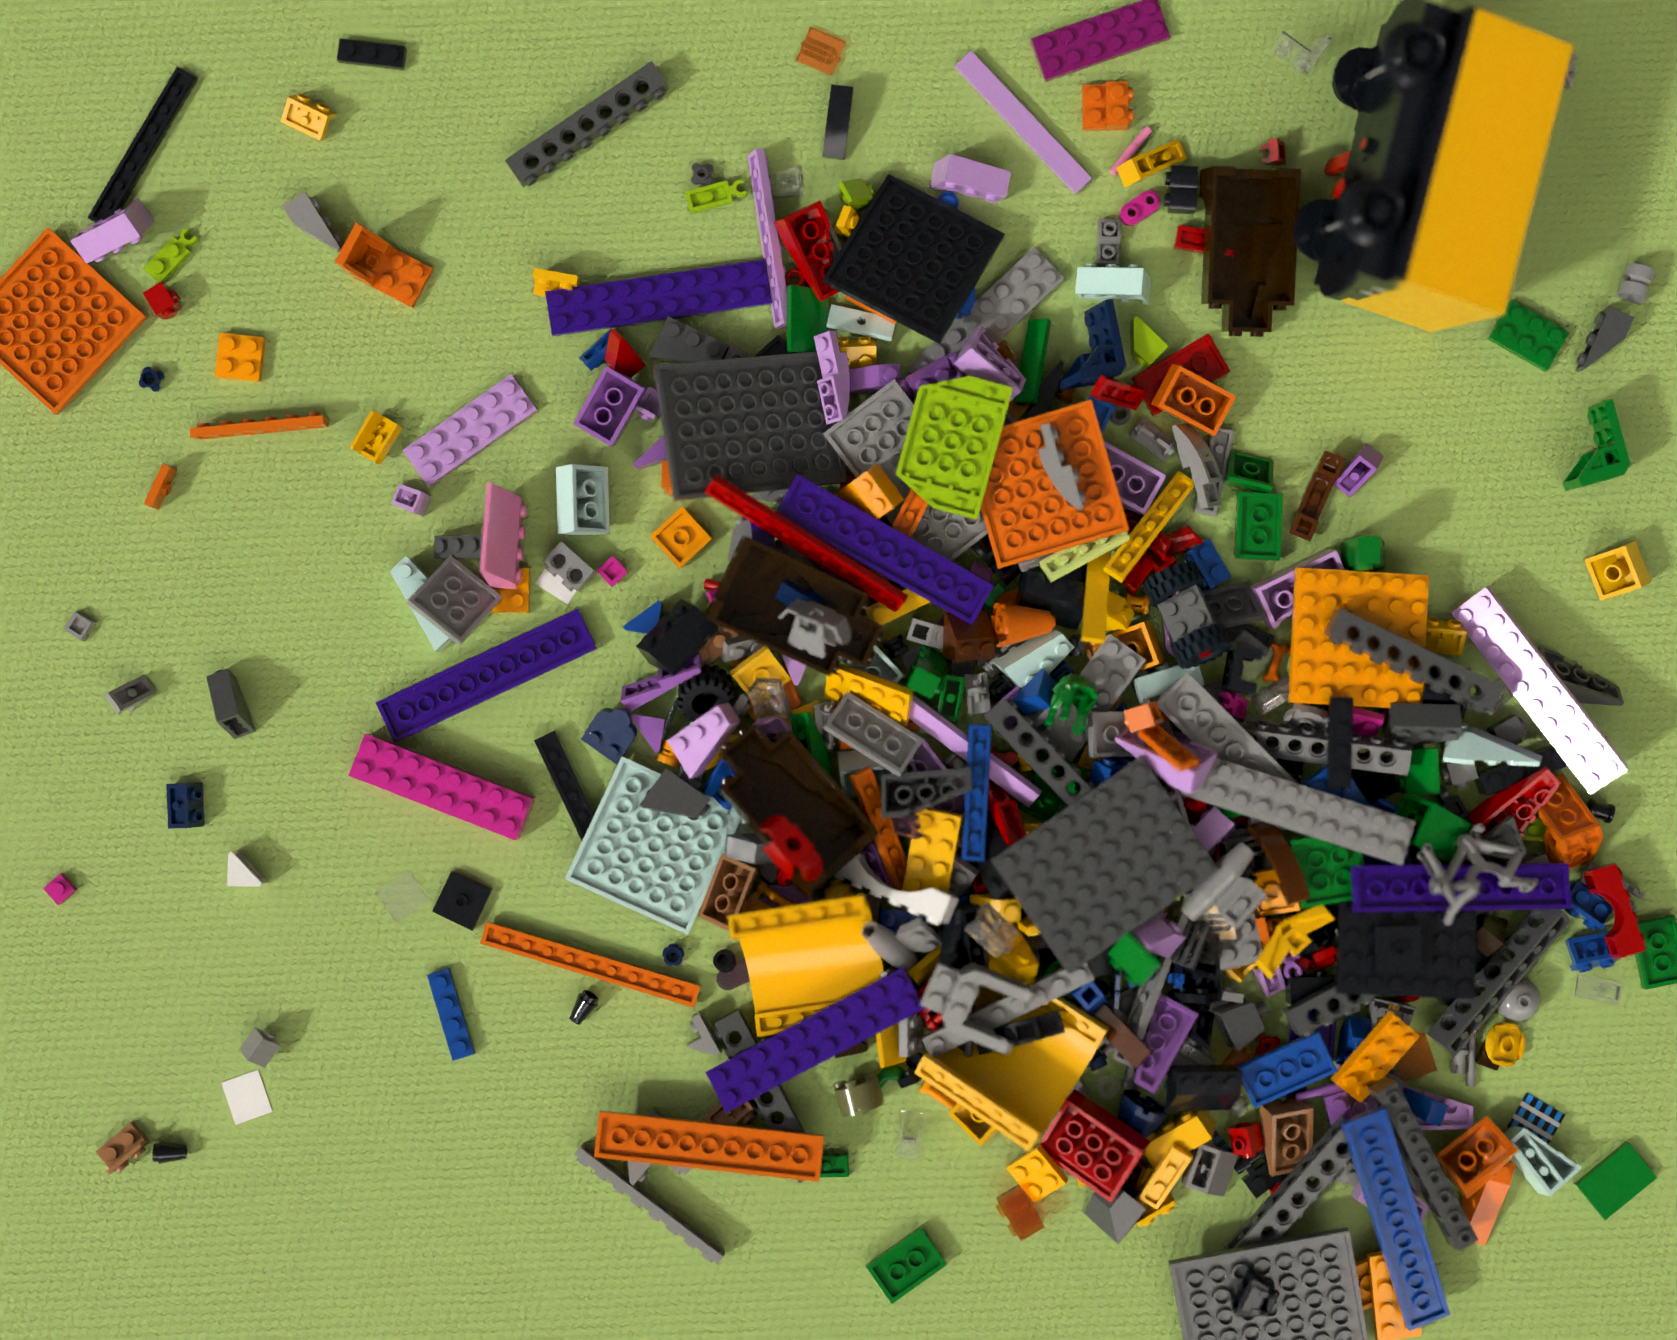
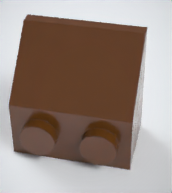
(968, 641)

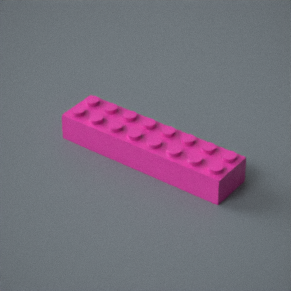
(442, 786)

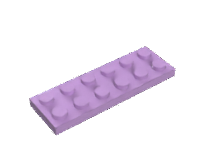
(470, 430)

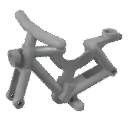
(1471, 847)

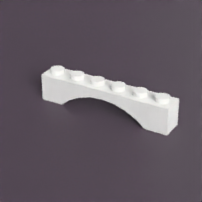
(929, 902)

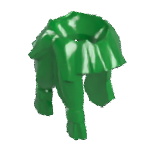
(1075, 691)

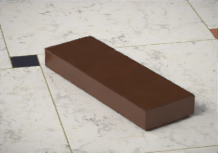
(1122, 1037)

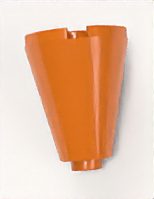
(1019, 623)

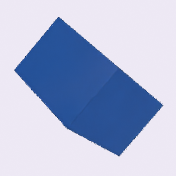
(646, 620)
(1036, 693)
(1425, 1107)

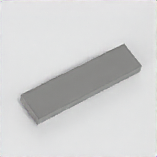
(1220, 447)

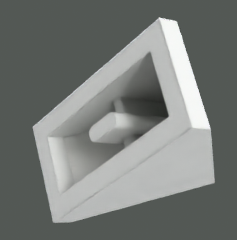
(242, 872)

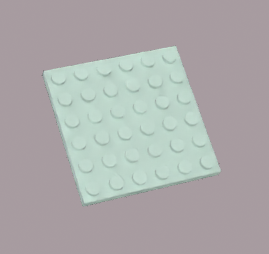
(647, 856)

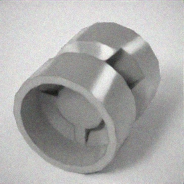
(1636, 279)

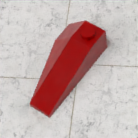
(809, 244)

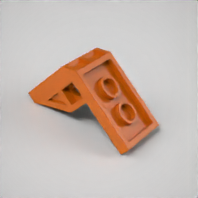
(382, 266)
(1571, 828)

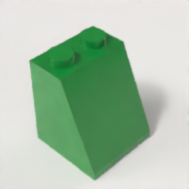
(1432, 826)

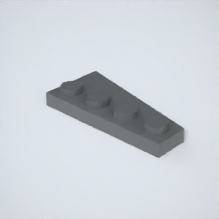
(1503, 833)

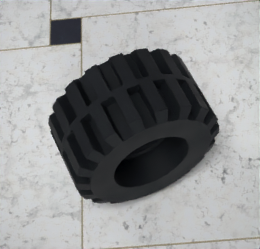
(708, 680)

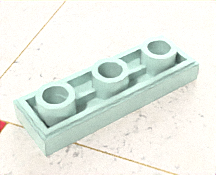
(850, 320)

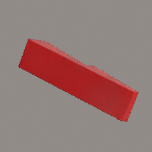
(1005, 814)

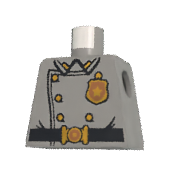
(1380, 1007)

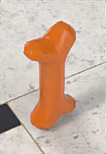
(1272, 673)

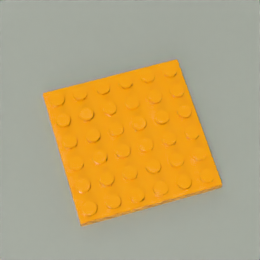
(1331, 670)

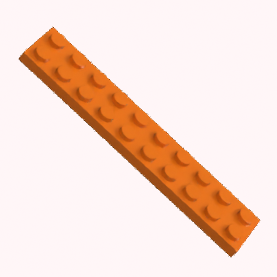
(709, 1146)

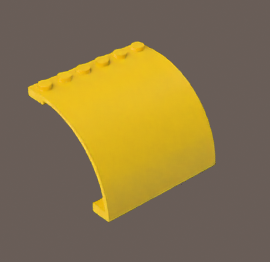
(805, 958)
(1023, 1088)

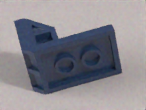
(1106, 345)

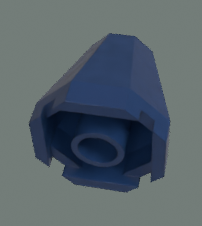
(1140, 1113)

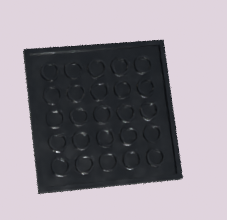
(913, 258)

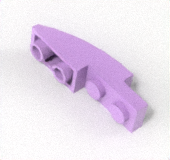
(835, 385)

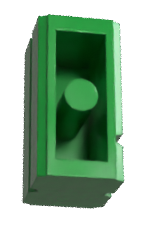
(950, 697)

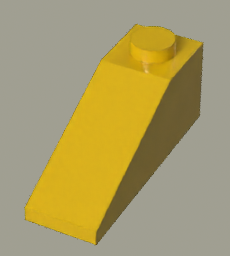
(1151, 163)

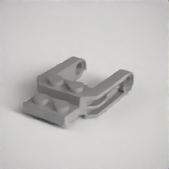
(954, 992)

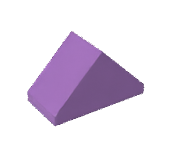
(652, 730)

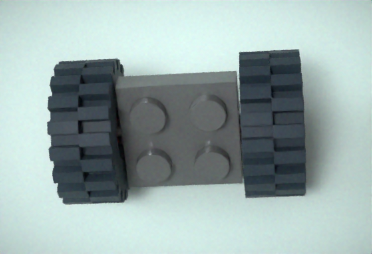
(1187, 615)

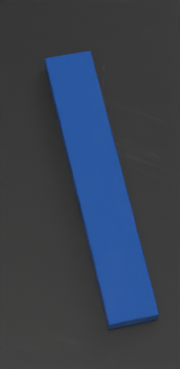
(977, 799)

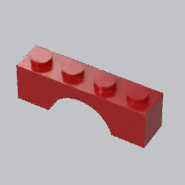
(1625, 935)

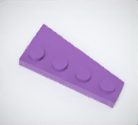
(1165, 1037)

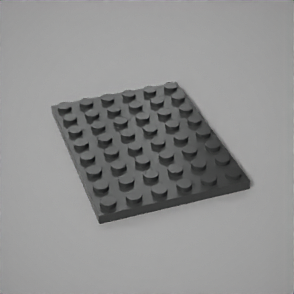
(745, 422)
(1104, 865)
(1310, 1271)

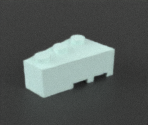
(1030, 657)
(1539, 1162)

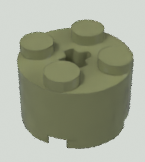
(859, 1094)

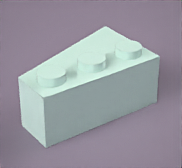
(1113, 283)
(1153, 685)

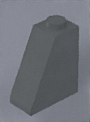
(229, 704)
(675, 797)

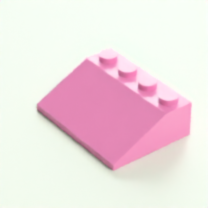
(502, 538)

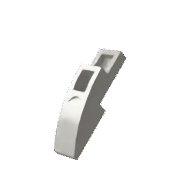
(1197, 456)
(1063, 477)

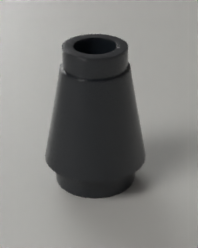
(584, 1005)
(168, 1152)

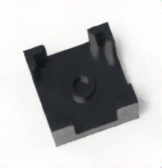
(1234, 668)

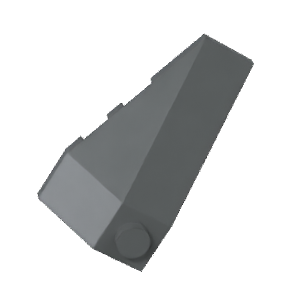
(921, 790)

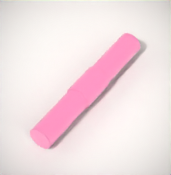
(1132, 149)

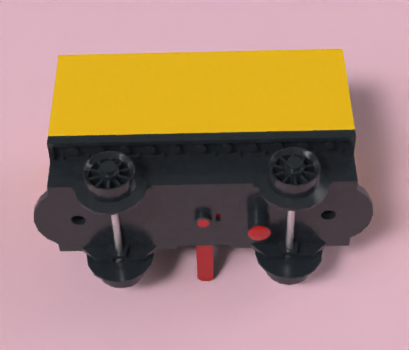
(1437, 165)

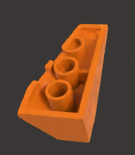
(1485, 1204)

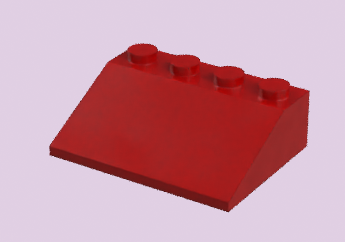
(1093, 1145)

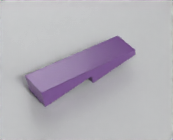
(643, 691)

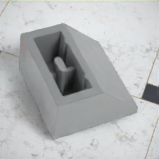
(1209, 1169)

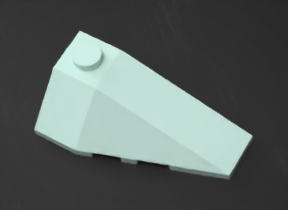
(1479, 745)

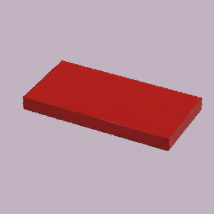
(1198, 357)

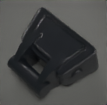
(1251, 1296)

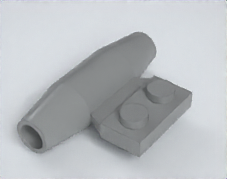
(1233, 895)
(901, 946)

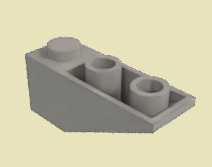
(307, 218)
(925, 632)

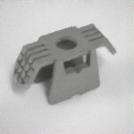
(818, 627)

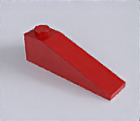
(1518, 800)

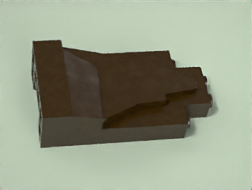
(1254, 218)
(749, 607)
(792, 784)

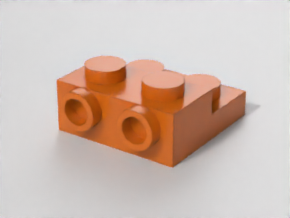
(1106, 106)

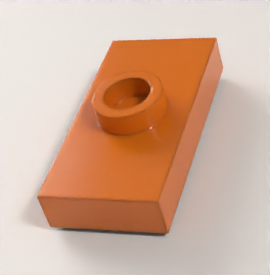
(161, 486)

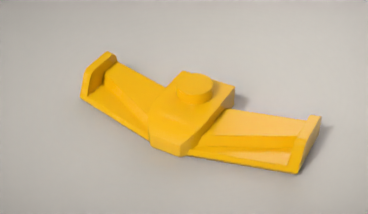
(1291, 937)

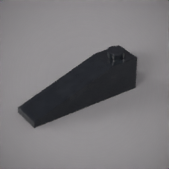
(991, 878)

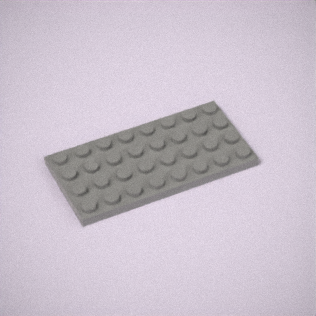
(877, 435)

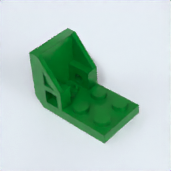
(1612, 456)

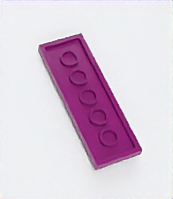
(1100, 39)

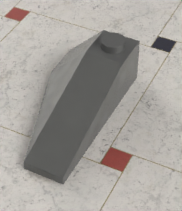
(1584, 687)

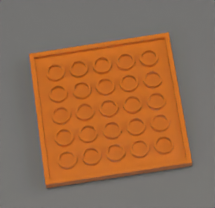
(60, 321)
(1025, 509)

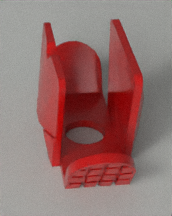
(804, 857)

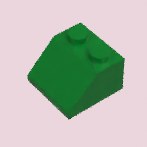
(1422, 773)
(1133, 960)

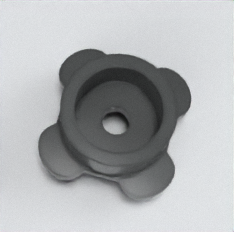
(702, 180)
(1079, 646)

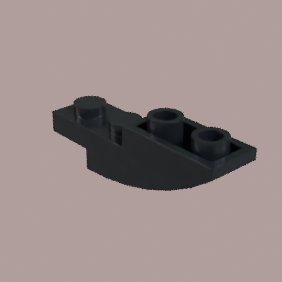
(1028, 1030)

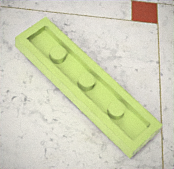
(1073, 558)

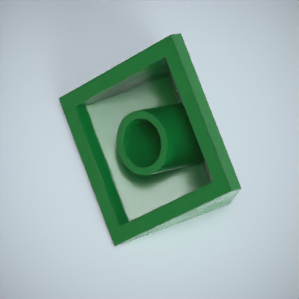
(1249, 472)

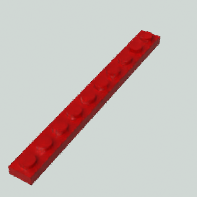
(805, 543)

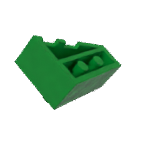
(1363, 553)
(926, 672)

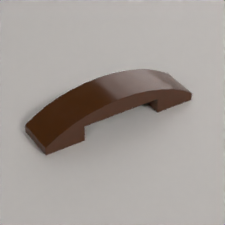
(1315, 495)
(1282, 860)

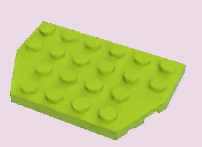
(953, 442)

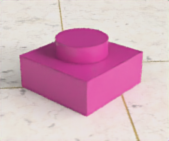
(612, 571)
(60, 889)

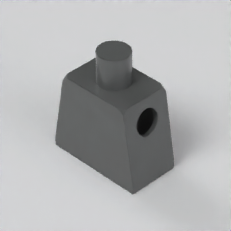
(1240, 1022)

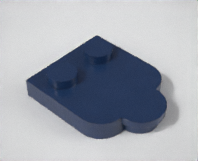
(611, 733)

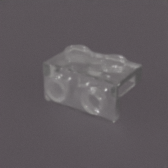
(1271, 696)
(769, 699)
(992, 931)

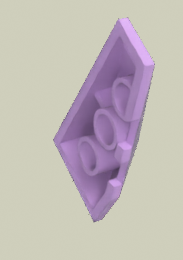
(1186, 780)

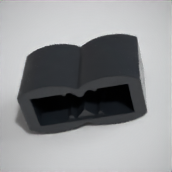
(1181, 189)

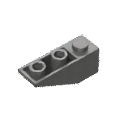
(1609, 330)

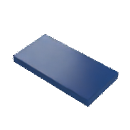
(1286, 1069)

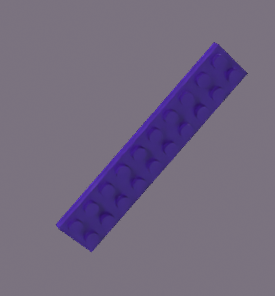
(658, 297)
(885, 549)
(486, 675)
(1407, 889)
(815, 1039)

